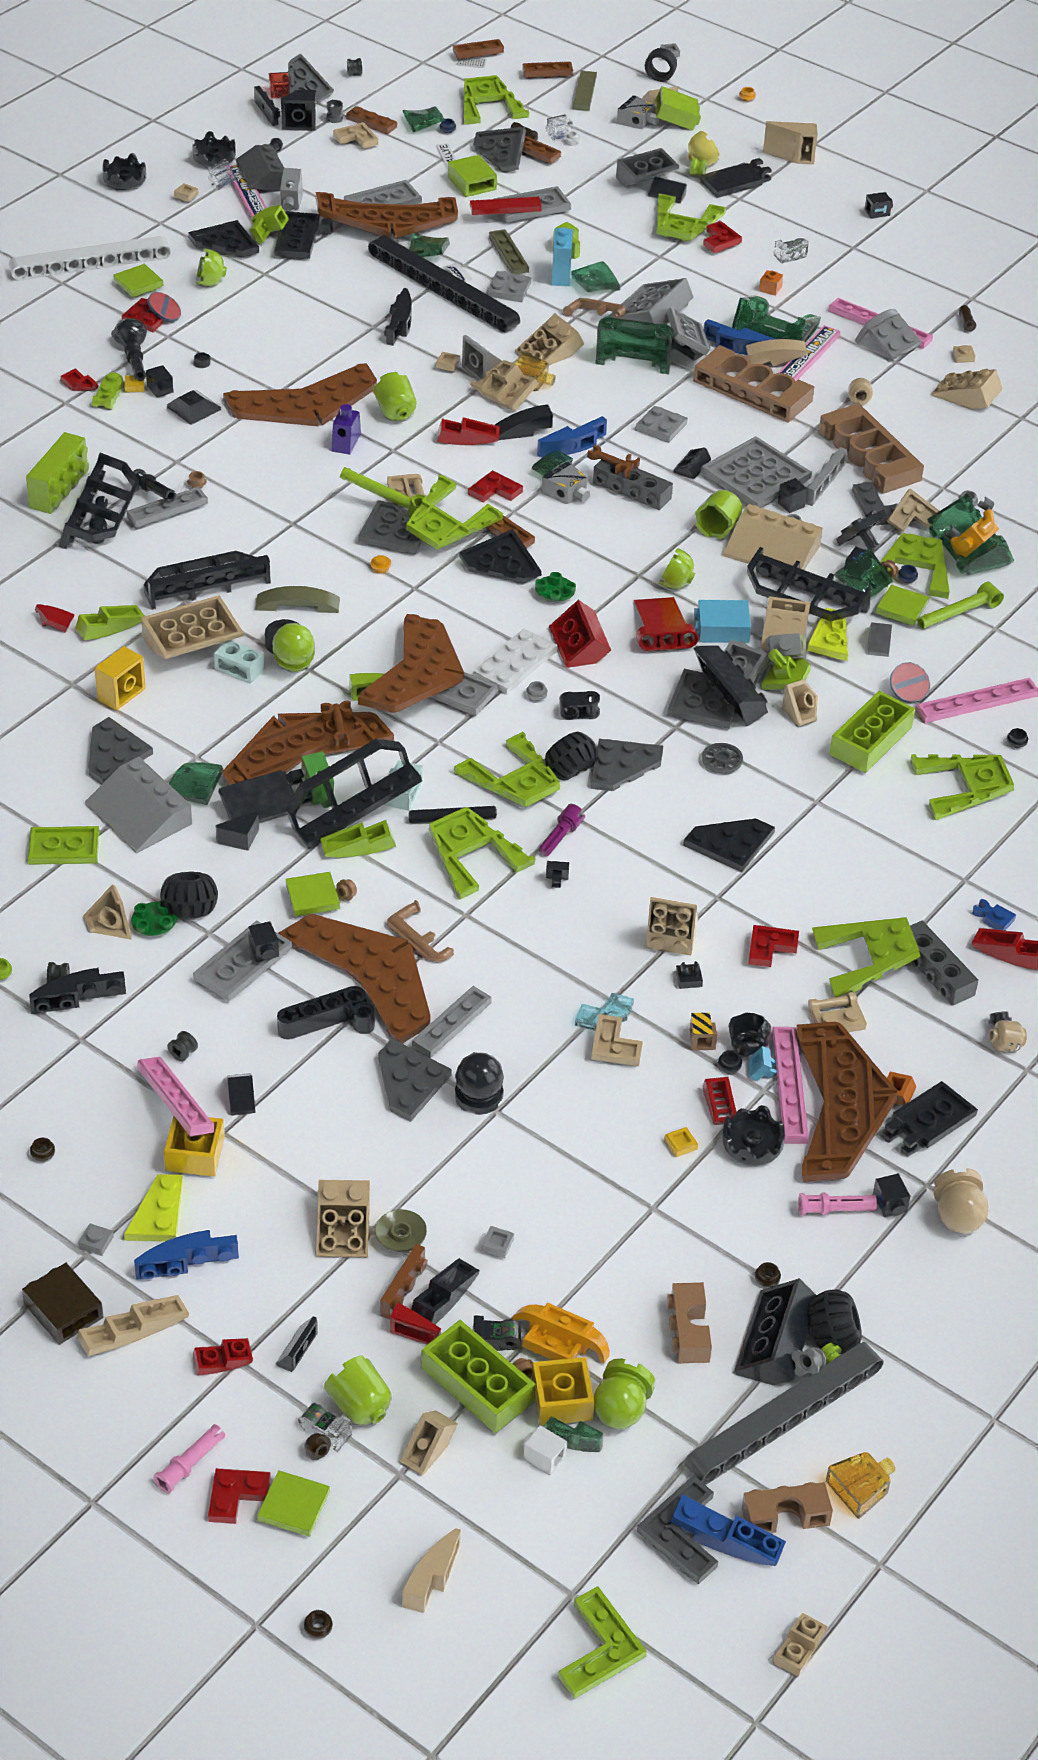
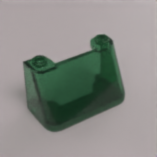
(753, 315)
(635, 341)
(962, 515)

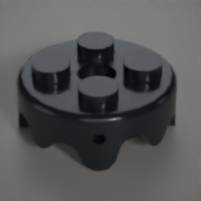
(213, 150)
(124, 172)
(755, 1124)

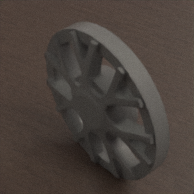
(722, 758)

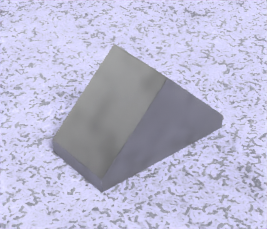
(879, 639)

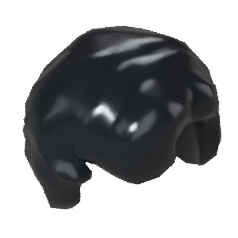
(129, 330)
(749, 1033)

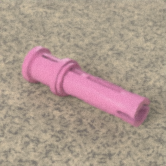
(824, 1203)
(181, 1465)

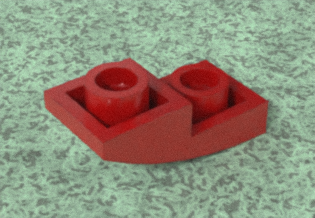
(222, 1358)

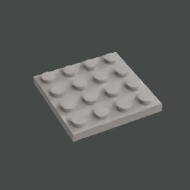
(754, 471)

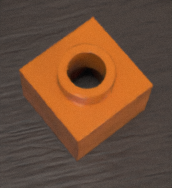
(771, 282)
(904, 1085)

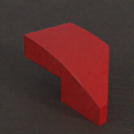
(77, 382)
(54, 617)

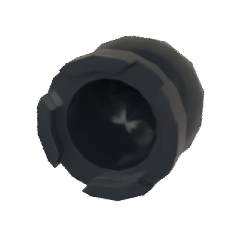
(479, 1083)

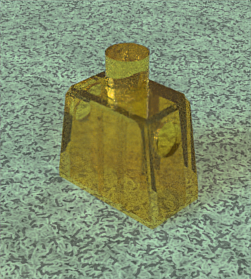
(535, 368)
(860, 1481)

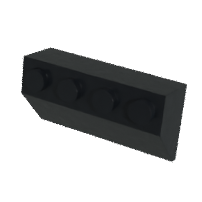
(732, 683)
(775, 1332)

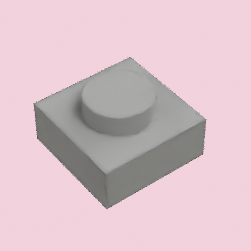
(672, 47)
(95, 1239)
(497, 1241)

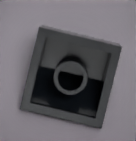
(299, 111)

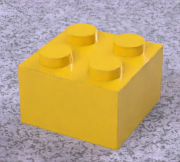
(120, 678)
(194, 1153)
(563, 1390)

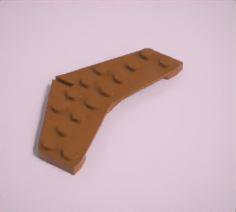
(384, 217)
(303, 404)
(426, 668)
(294, 735)
(376, 961)
(854, 1099)

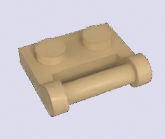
(401, 484)
(850, 1018)

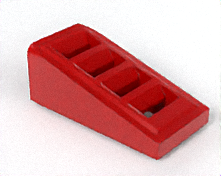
(716, 1084)
(412, 1325)

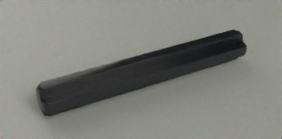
(432, 815)

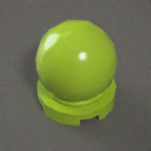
(293, 647)
(623, 1394)

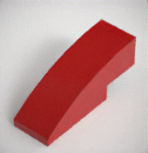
(467, 432)
(1007, 947)

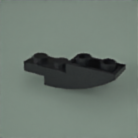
(401, 318)
(69, 989)

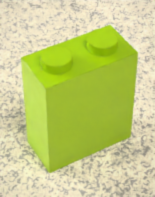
(677, 108)
(472, 175)

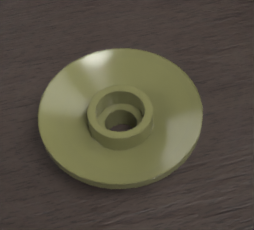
(400, 1223)

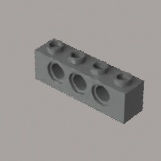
(638, 486)
(942, 966)

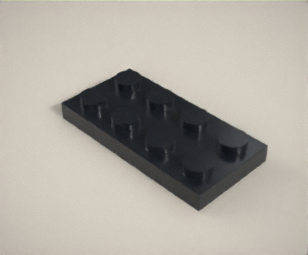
(298, 235)

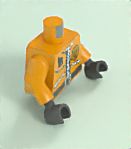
(976, 534)

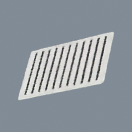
(472, 62)

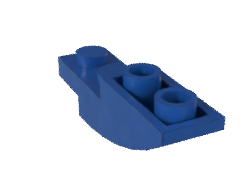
(732, 338)
(573, 440)
(175, 1255)
(728, 1536)

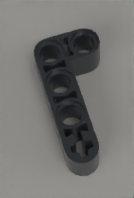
(328, 1010)

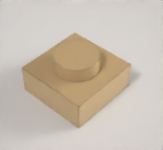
(186, 192)
(964, 354)
(448, 361)

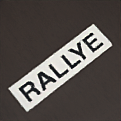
(446, 153)

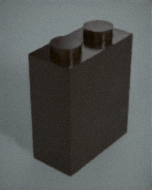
(62, 1303)

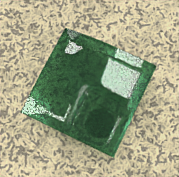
(423, 118)
(428, 246)
(596, 277)
(865, 572)
(196, 781)

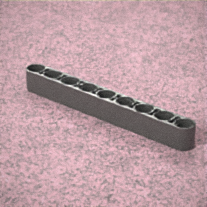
(783, 1413)

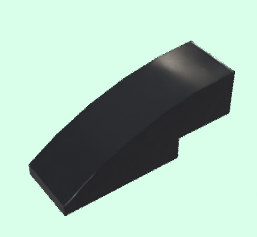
(525, 422)
(445, 1290)

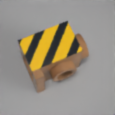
(702, 1032)

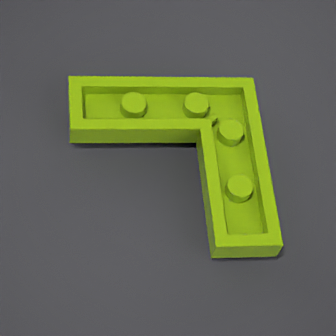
(616, 1654)

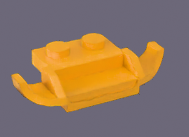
(560, 1333)

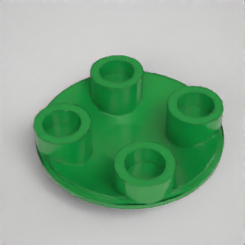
(555, 587)
(152, 919)

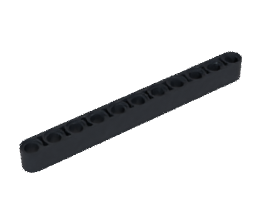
(444, 284)

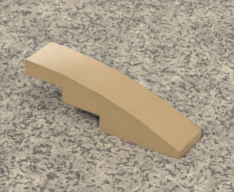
(138, 1323)

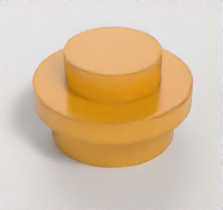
(747, 93)
(380, 564)

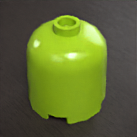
(395, 396)
(718, 514)
(359, 1391)

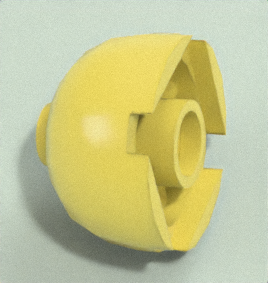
(702, 148)

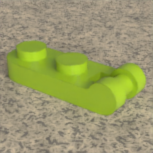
(108, 391)

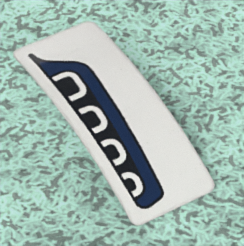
(459, 272)

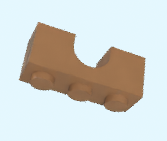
(690, 1341)
(806, 1501)

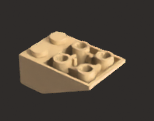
(791, 141)
(552, 341)
(970, 388)
(785, 617)
(671, 926)
(343, 1218)

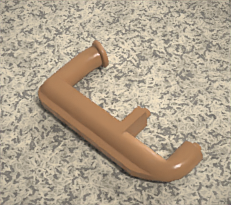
(601, 307)
(418, 942)

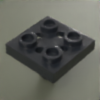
(861, 528)

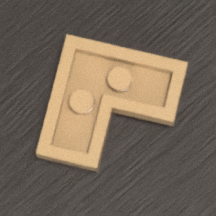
(358, 132)
(911, 507)
(610, 1047)

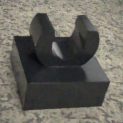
(557, 871)
(689, 975)

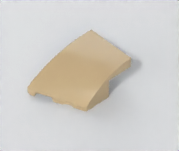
(506, 385)

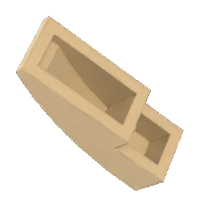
(776, 351)
(431, 1572)

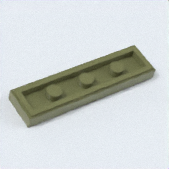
(585, 90)
(508, 252)

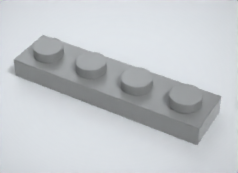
(826, 476)
(162, 509)
(451, 1021)

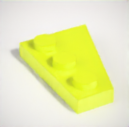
(830, 638)
(159, 1211)

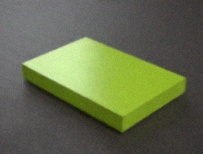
(63, 845)

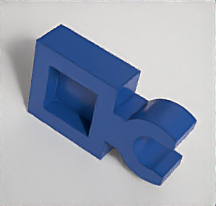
(996, 916)

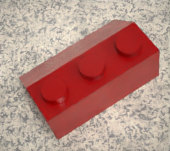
(579, 636)

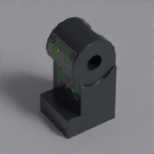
(499, 1334)

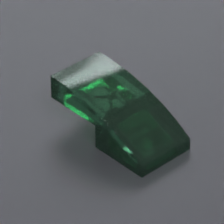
(551, 462)
(580, 1438)

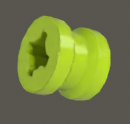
(698, 167)

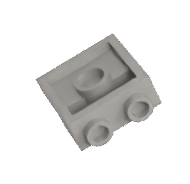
(751, 660)

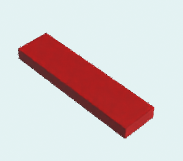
(505, 205)

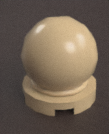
(961, 1200)

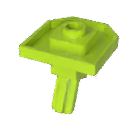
(784, 671)

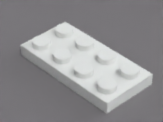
(516, 660)

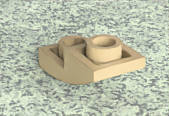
(800, 1644)

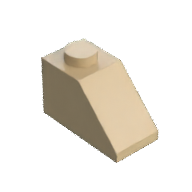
(428, 1441)

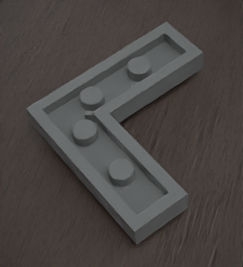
(870, 500)
(672, 1540)

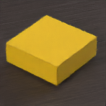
(133, 385)
(681, 1141)

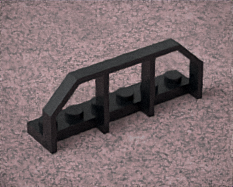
(85, 502)
(220, 574)
(810, 582)
(358, 805)

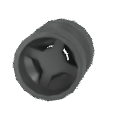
(334, 112)

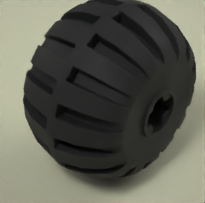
(571, 755)
(189, 894)
(835, 1320)

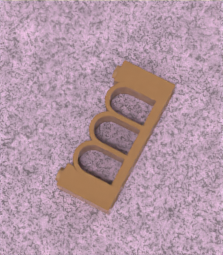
(713, 374)
(841, 425)

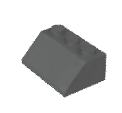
(261, 167)
(644, 167)

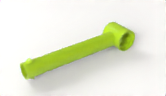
(382, 490)
(986, 593)

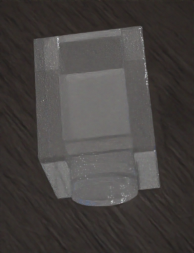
(558, 127)
(221, 174)

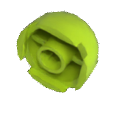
(210, 268)
(678, 571)

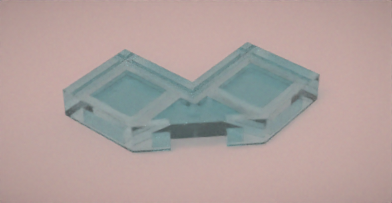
(616, 1006)

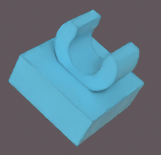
(761, 1064)

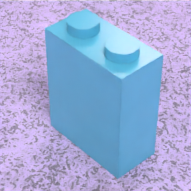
(562, 257)
(722, 620)

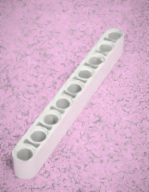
(80, 255)

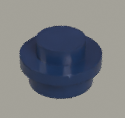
(447, 125)
(908, 573)

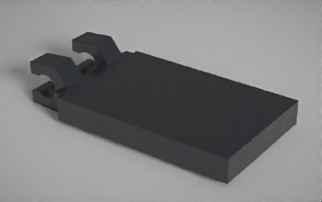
(736, 178)
(264, 794)
(929, 1118)

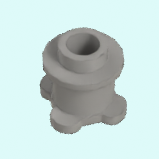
(808, 1361)

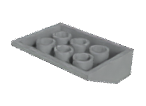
(654, 300)
(140, 805)

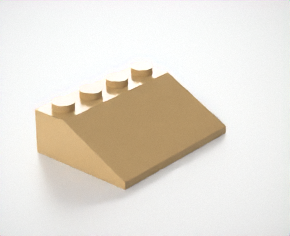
(779, 535)
(190, 627)

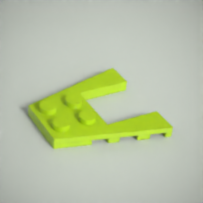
(488, 89)
(682, 226)
(440, 528)
(922, 553)
(983, 774)
(522, 785)
(464, 833)
(888, 943)

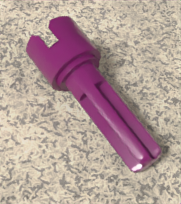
(567, 822)

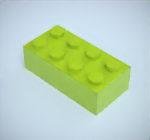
(57, 472)
(872, 731)
(478, 1376)

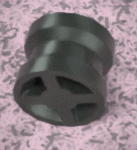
(354, 66)
(55, 971)
(182, 1046)

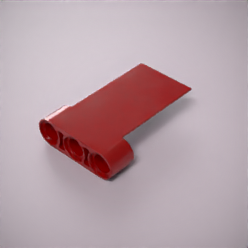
(662, 618)

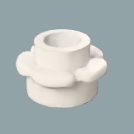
(572, 138)

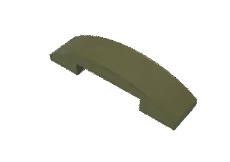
(298, 595)

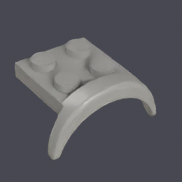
(890, 333)

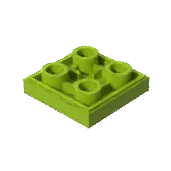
(138, 280)
(902, 605)
(312, 893)
(293, 1503)

